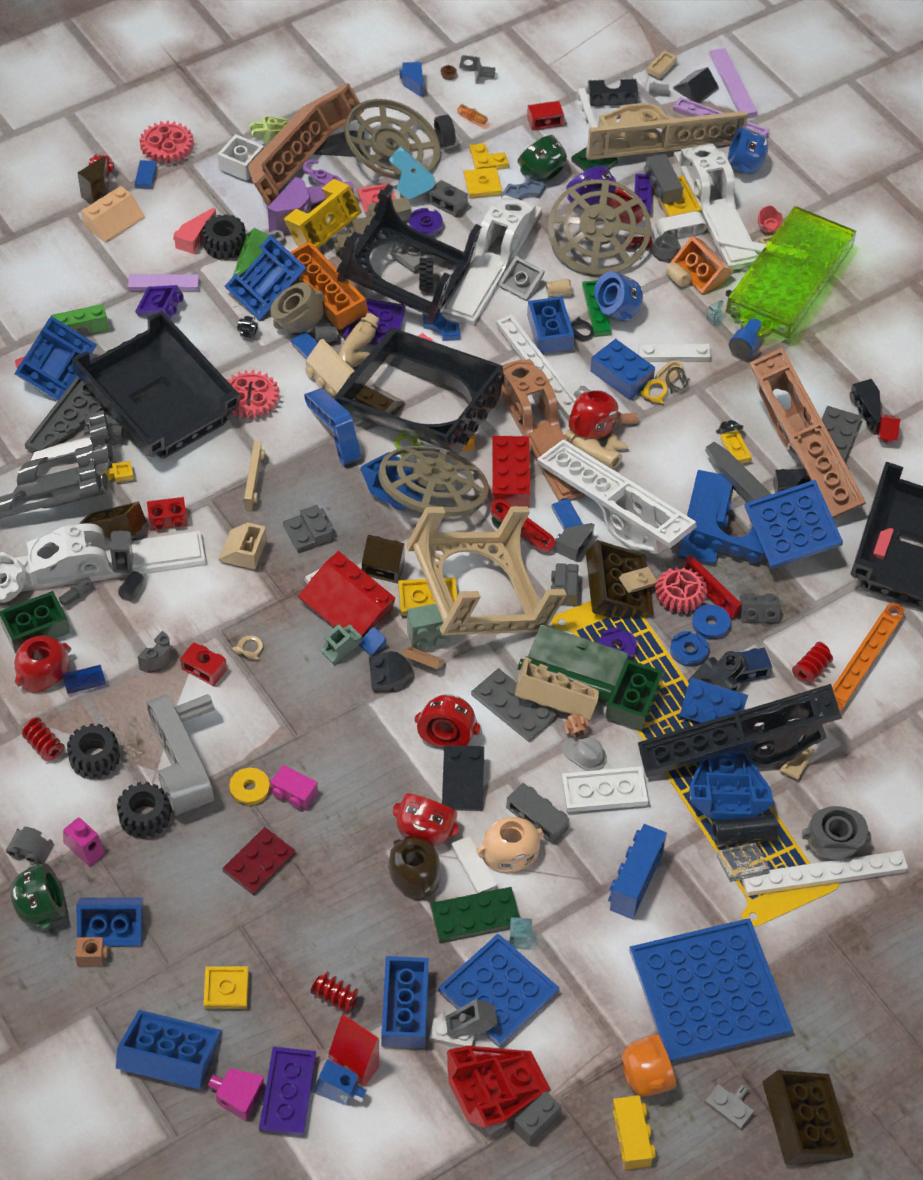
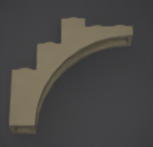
(358, 225)

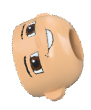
(506, 856)

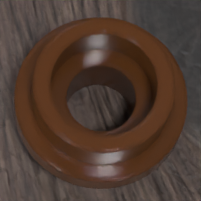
(448, 72)

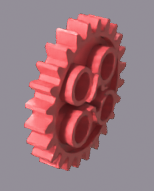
(166, 142)
(263, 394)

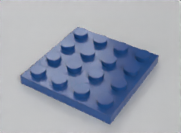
(793, 524)
(504, 979)

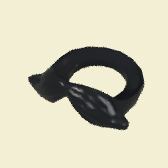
(578, 321)
(733, 424)

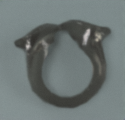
(684, 380)

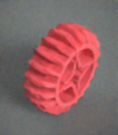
(681, 590)

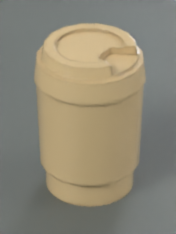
(678, 274)
(559, 288)

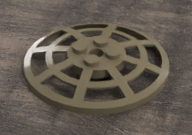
(389, 134)
(596, 235)
(434, 475)

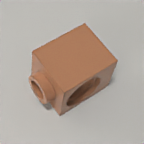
(87, 944)

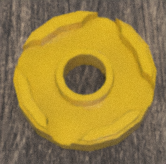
(249, 776)

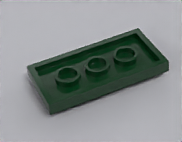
(474, 914)

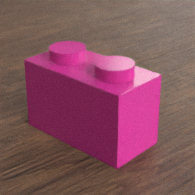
(293, 787)

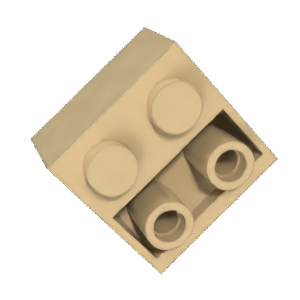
(244, 545)

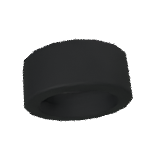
(445, 130)

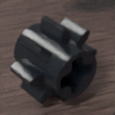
(247, 326)

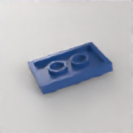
(710, 701)

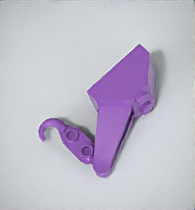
(299, 197)

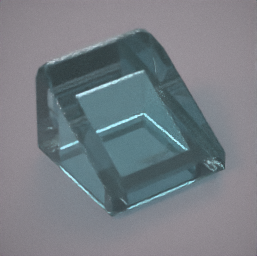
(714, 312)

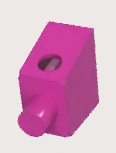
(79, 837)
(238, 1091)

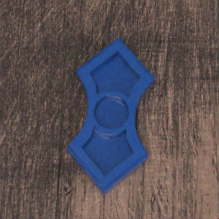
(447, 329)

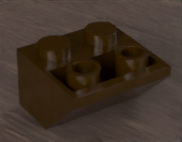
(383, 558)

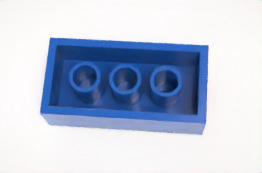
(637, 871)
(405, 1002)

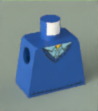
(338, 1084)

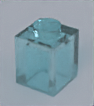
(520, 933)

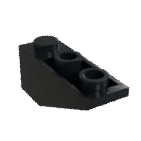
(867, 400)

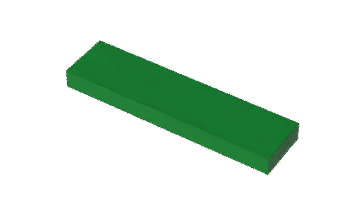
(598, 320)

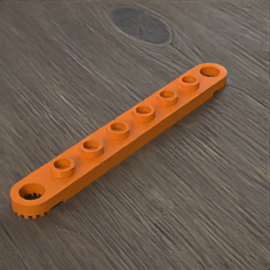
(866, 654)

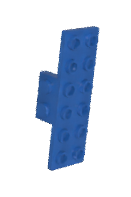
(715, 487)

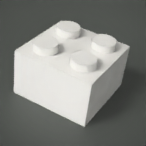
(237, 156)

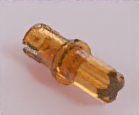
(472, 114)

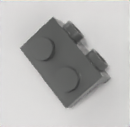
(760, 608)

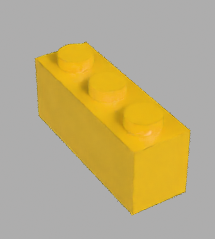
(633, 1132)

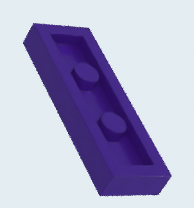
(643, 190)

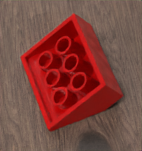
(347, 595)

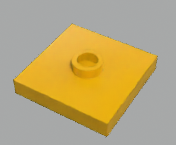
(482, 182)
(226, 987)

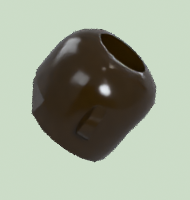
(415, 881)

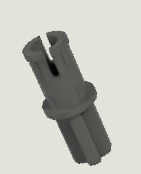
(75, 592)

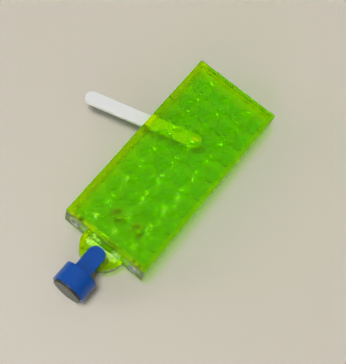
(785, 277)

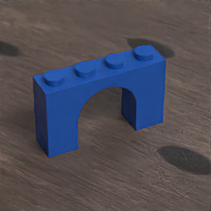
(710, 535)

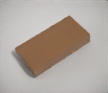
(423, 657)

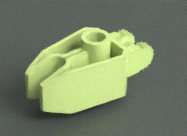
(267, 128)

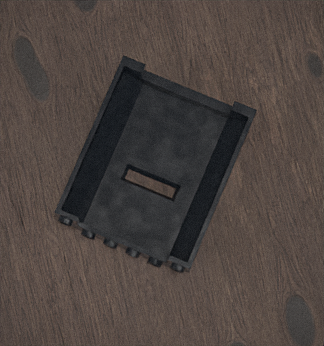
(174, 417)
(900, 574)

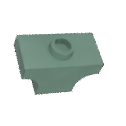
(340, 642)

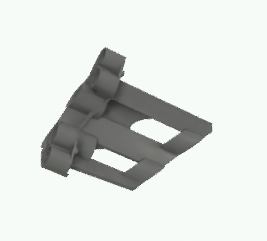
(88, 480)

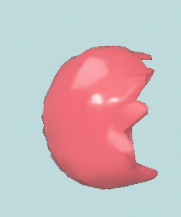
(769, 219)

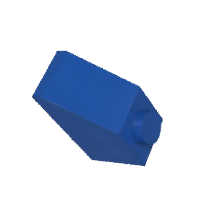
(412, 76)

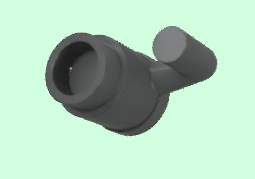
(325, 331)

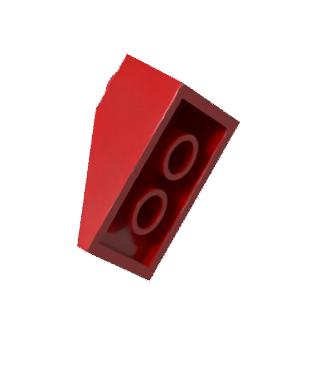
(355, 1049)

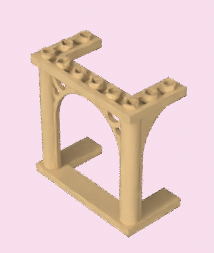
(457, 615)

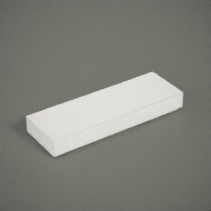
(473, 865)

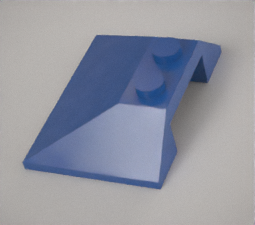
(266, 278)
(50, 358)
(370, 474)

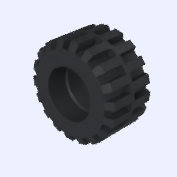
(224, 236)
(96, 764)
(141, 796)

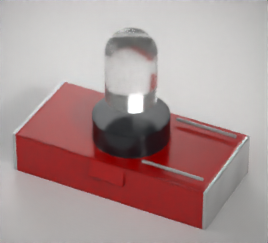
(637, 242)

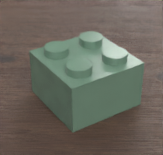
(425, 626)

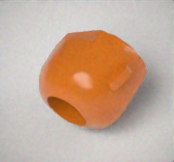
(648, 1066)

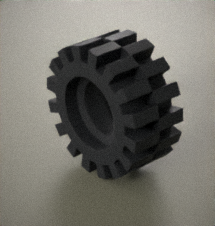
(426, 273)

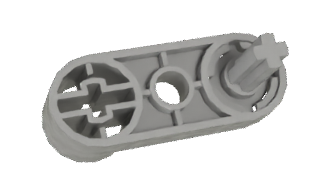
(186, 778)

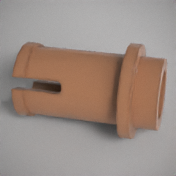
(626, 418)

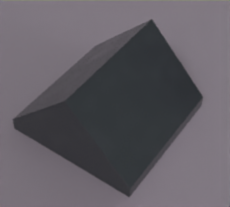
(697, 85)

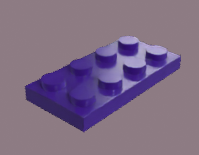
(287, 1091)

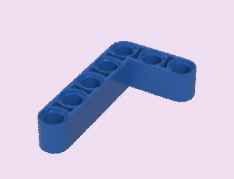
(339, 421)

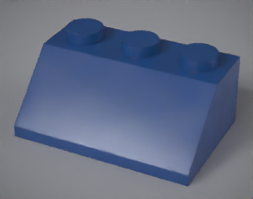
(113, 918)

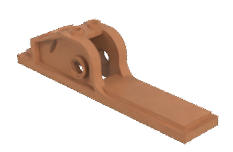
(524, 379)
(805, 432)

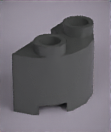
(156, 657)
(30, 844)

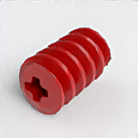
(813, 663)
(42, 739)
(335, 992)

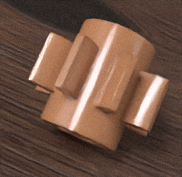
(576, 726)

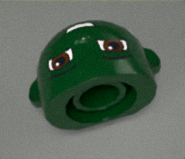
(543, 159)
(38, 896)

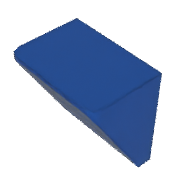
(373, 642)

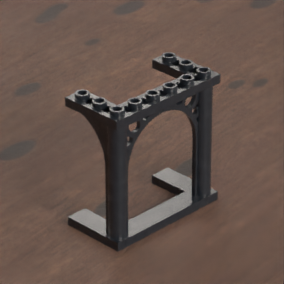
(388, 222)

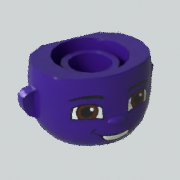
(599, 172)

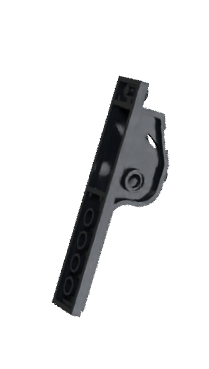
(739, 734)

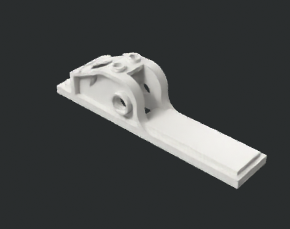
(719, 214)
(486, 267)
(647, 521)
(69, 555)

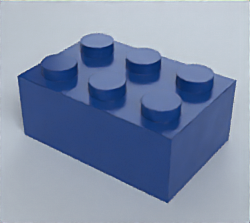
(550, 325)
(622, 368)

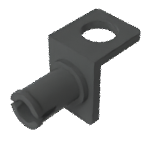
(477, 67)

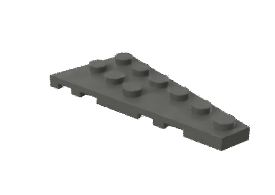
(65, 416)

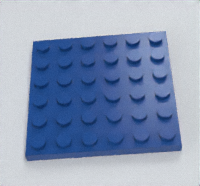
(710, 990)

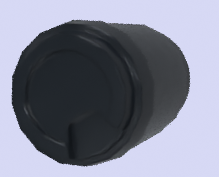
(131, 586)

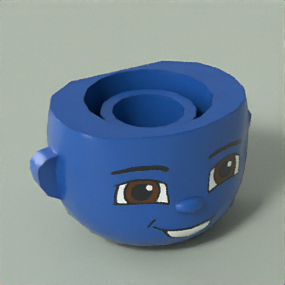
(747, 151)
(618, 296)

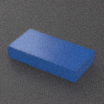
(145, 174)
(566, 514)

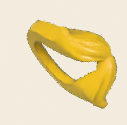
(658, 399)

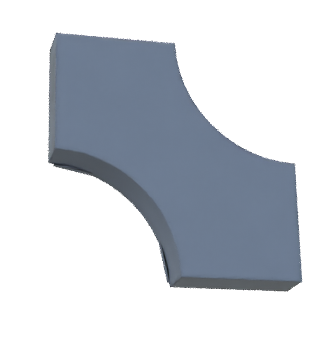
(530, 188)

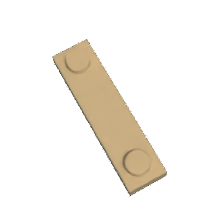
(251, 495)

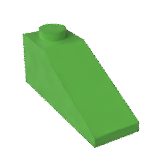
(250, 250)

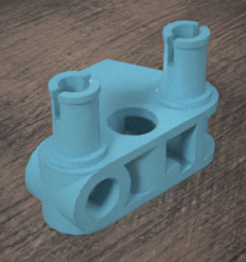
(411, 183)

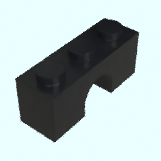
(602, 95)

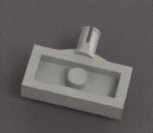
(730, 1105)

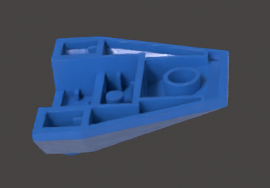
(729, 788)

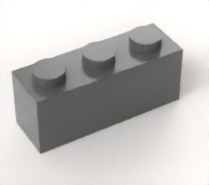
(663, 178)
(529, 805)

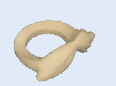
(250, 655)

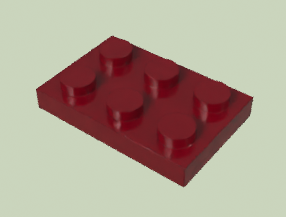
(259, 861)

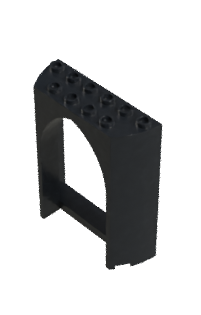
(470, 375)

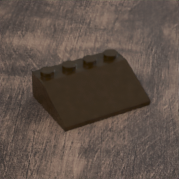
(607, 593)
(806, 1117)

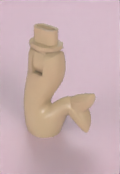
(357, 339)
(592, 447)

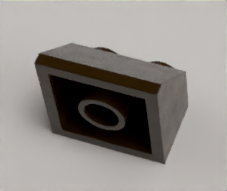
(94, 181)
(379, 399)

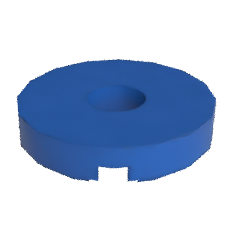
(715, 613)
(685, 657)

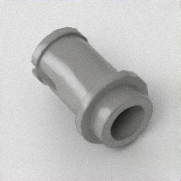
(658, 88)

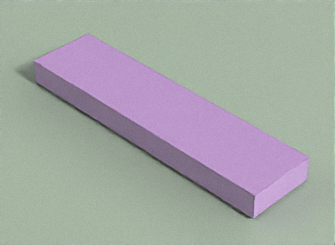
(185, 282)

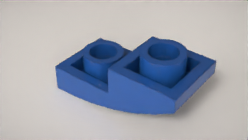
(304, 344)

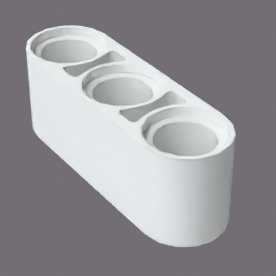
(682, 225)

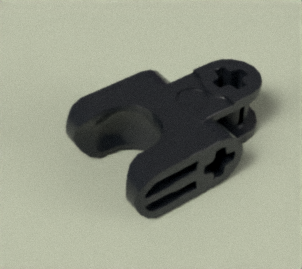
(723, 671)

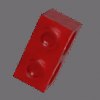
(167, 513)

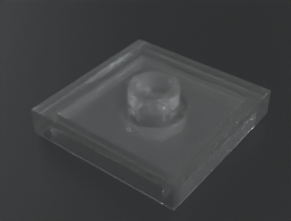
(742, 862)

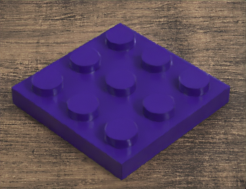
(390, 316)

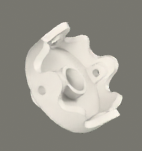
(15, 577)

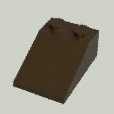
(119, 518)

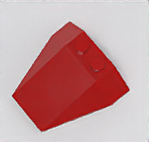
(493, 1082)

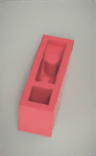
(190, 234)

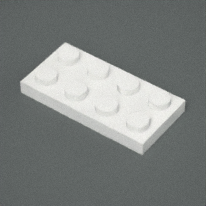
(604, 789)

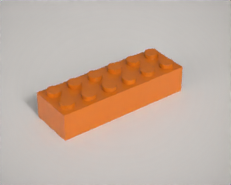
(342, 300)

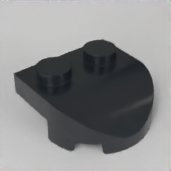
(389, 671)

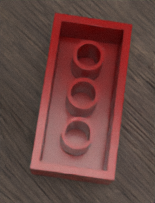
(511, 470)

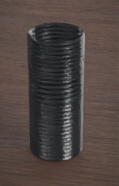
(747, 831)

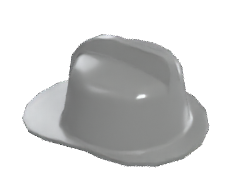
(585, 752)

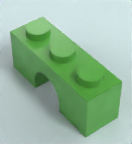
(91, 317)

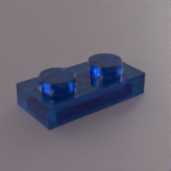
(83, 679)

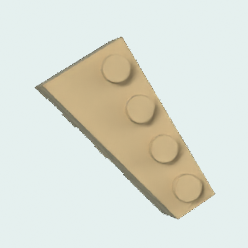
(555, 690)

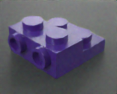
(160, 299)

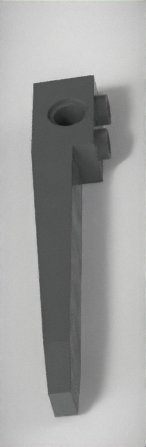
(736, 473)

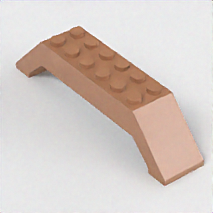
(300, 140)

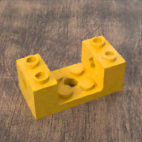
(314, 226)

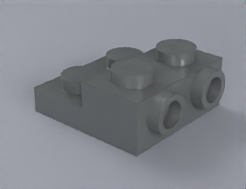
(309, 529)

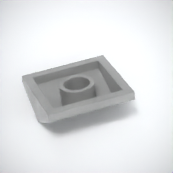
(521, 278)

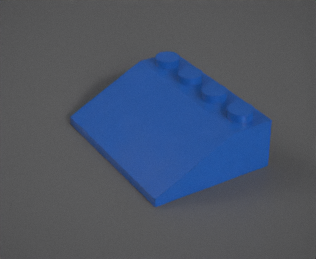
(167, 1049)

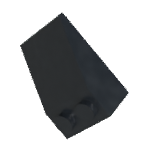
(463, 777)

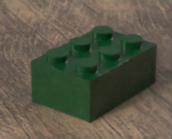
(34, 618)
(634, 694)

